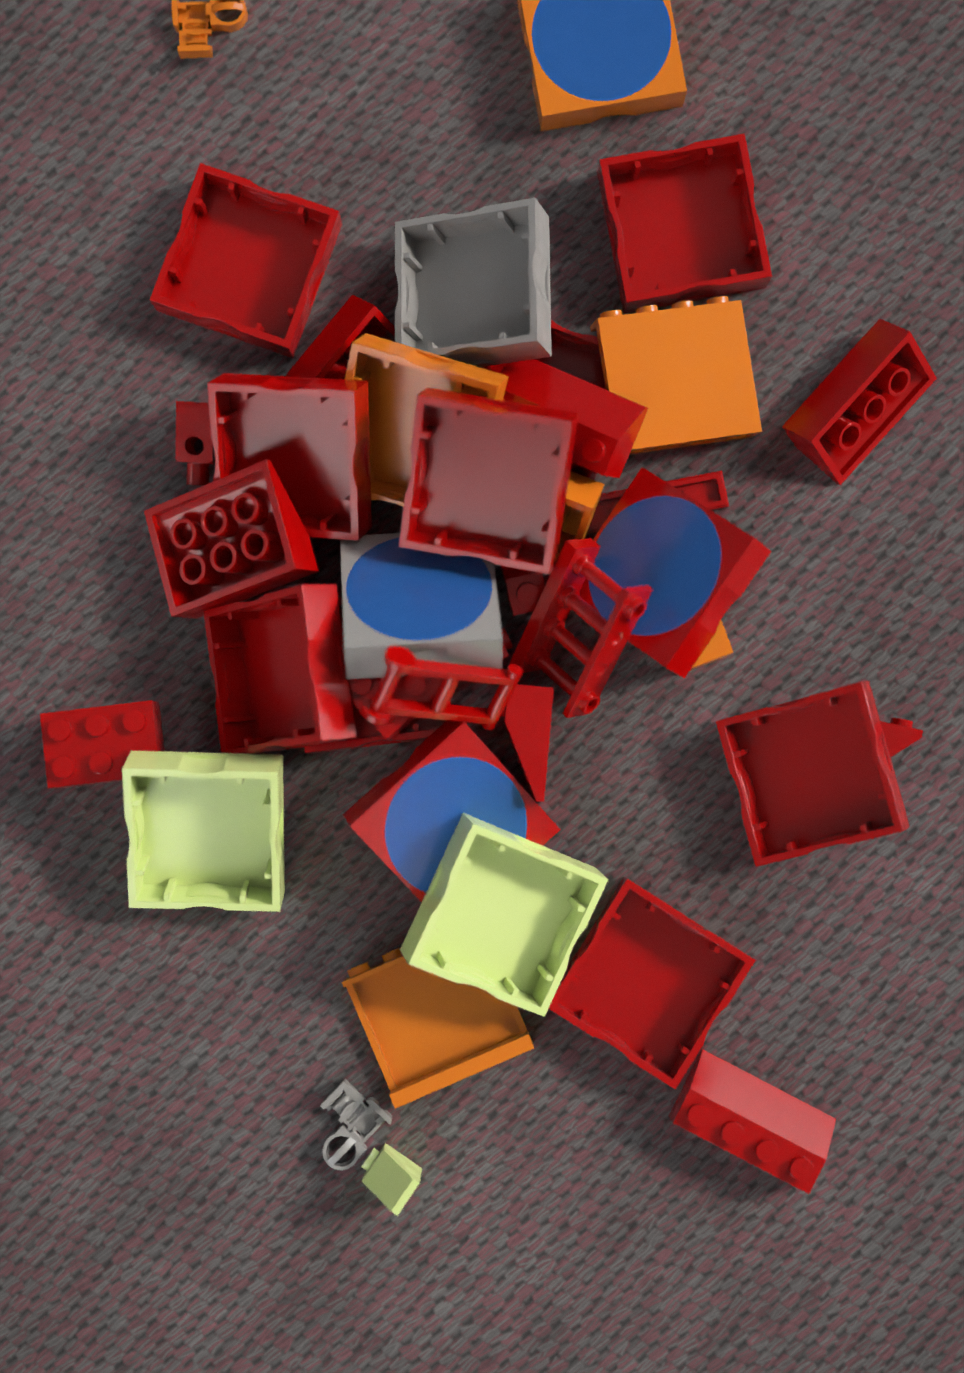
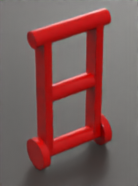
(402, 661)

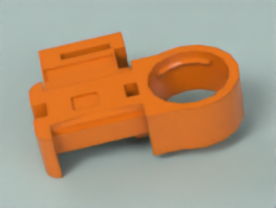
(195, 22)

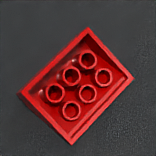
(228, 541)

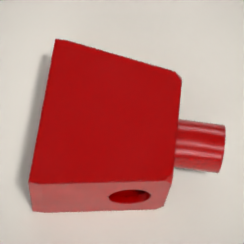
(191, 425)

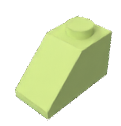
(391, 1177)

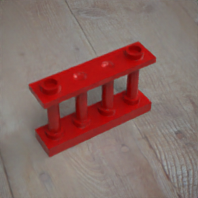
(548, 626)

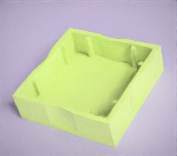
(205, 830)
(503, 915)

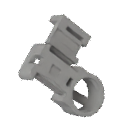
(357, 1117)

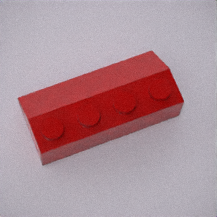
(331, 349)
(860, 400)
(605, 420)
(754, 1121)

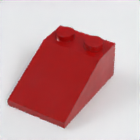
(528, 728)

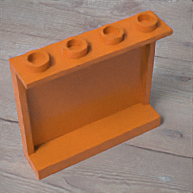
(684, 367)
(431, 1028)

